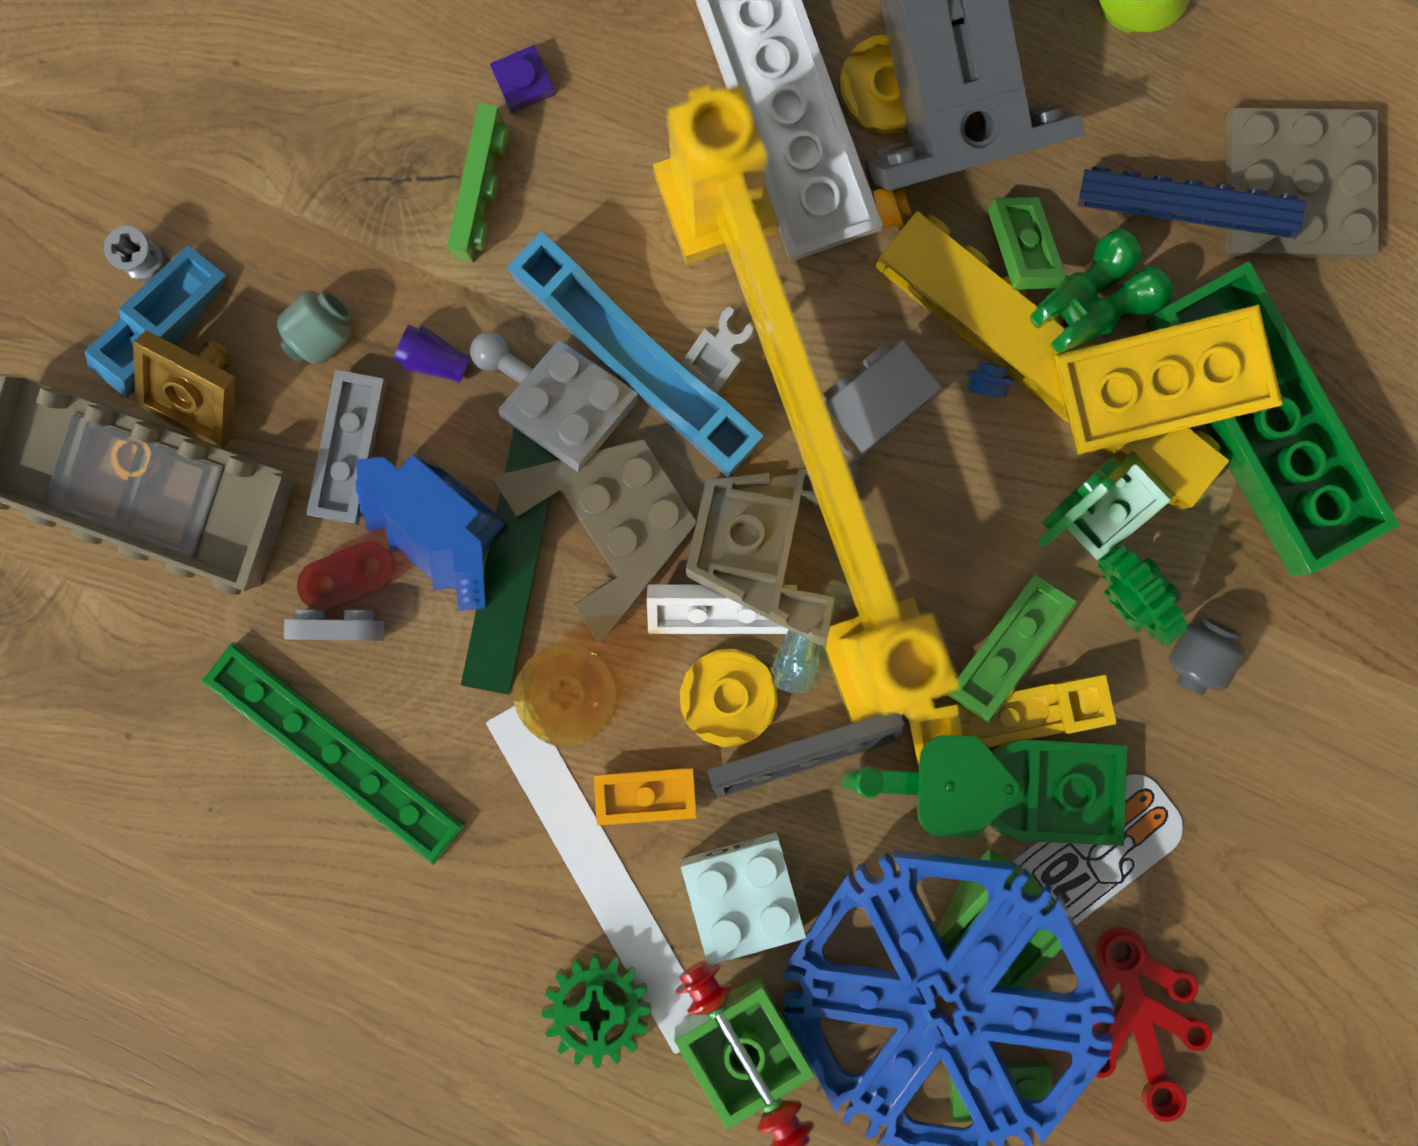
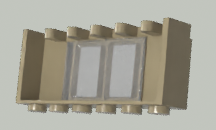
(138, 485)

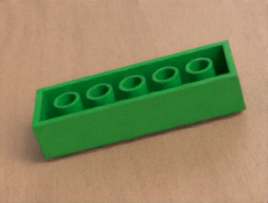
(1295, 456)

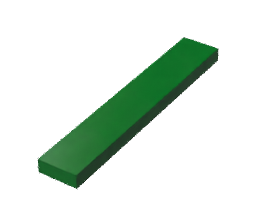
(333, 752)

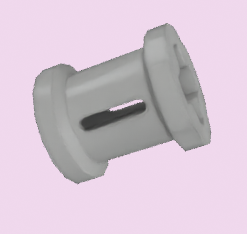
(125, 242)

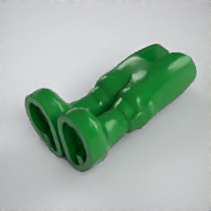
(1093, 316)

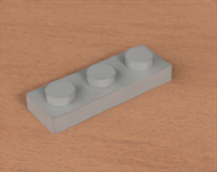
(346, 436)

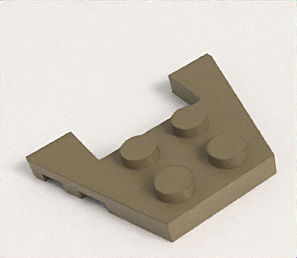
(626, 512)
(746, 547)

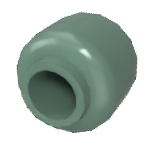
(314, 327)

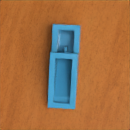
(163, 306)

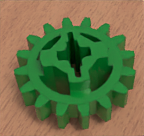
(1142, 595)
(576, 1010)

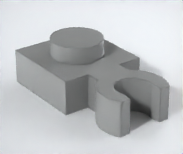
(716, 354)

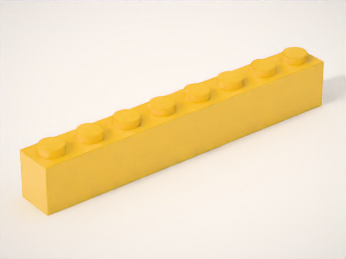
(996, 322)

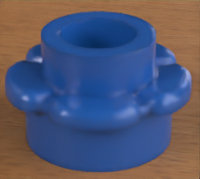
(989, 380)

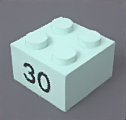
(742, 898)

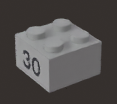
(879, 400)

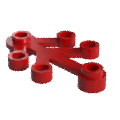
(1139, 1011)

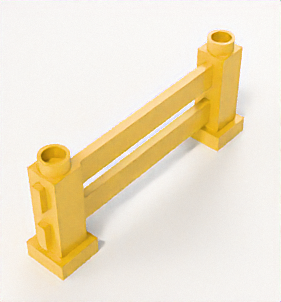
(719, 204)

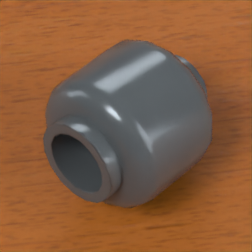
(1207, 656)

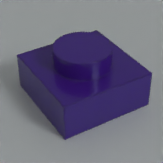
(522, 79)

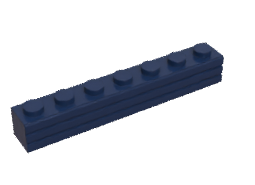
(1192, 202)

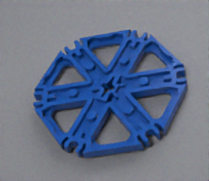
(909, 995)

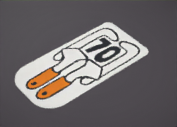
(1095, 873)

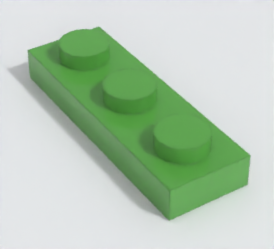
(478, 183)
(1012, 648)

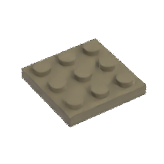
(1321, 158)

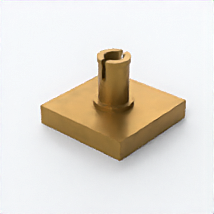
(186, 387)

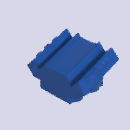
(430, 522)

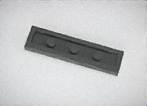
(806, 754)

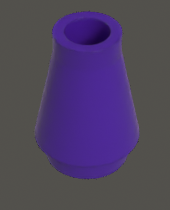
(430, 355)

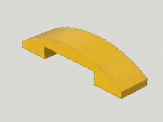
(1026, 714)

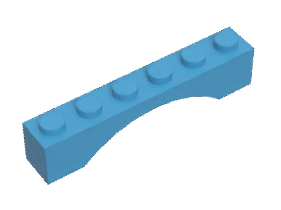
(633, 355)

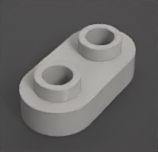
(313, 626)

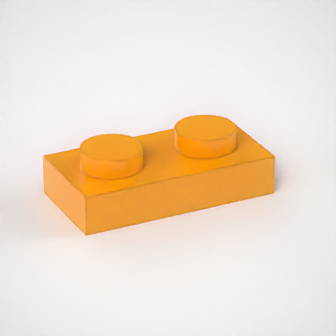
(645, 796)

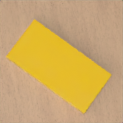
(1168, 380)

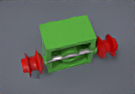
(744, 1054)

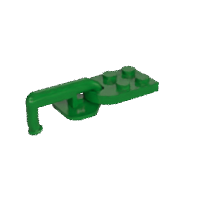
(1018, 789)

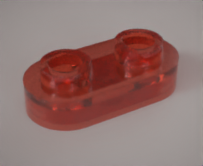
(347, 574)

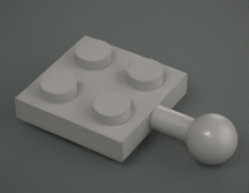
(562, 402)

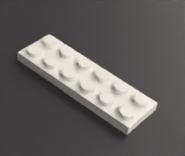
(810, 152)

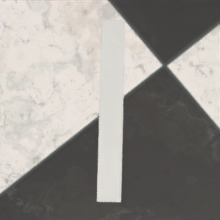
(595, 868)

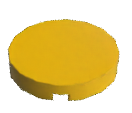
(871, 88)
(728, 697)

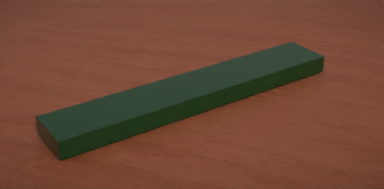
(507, 582)

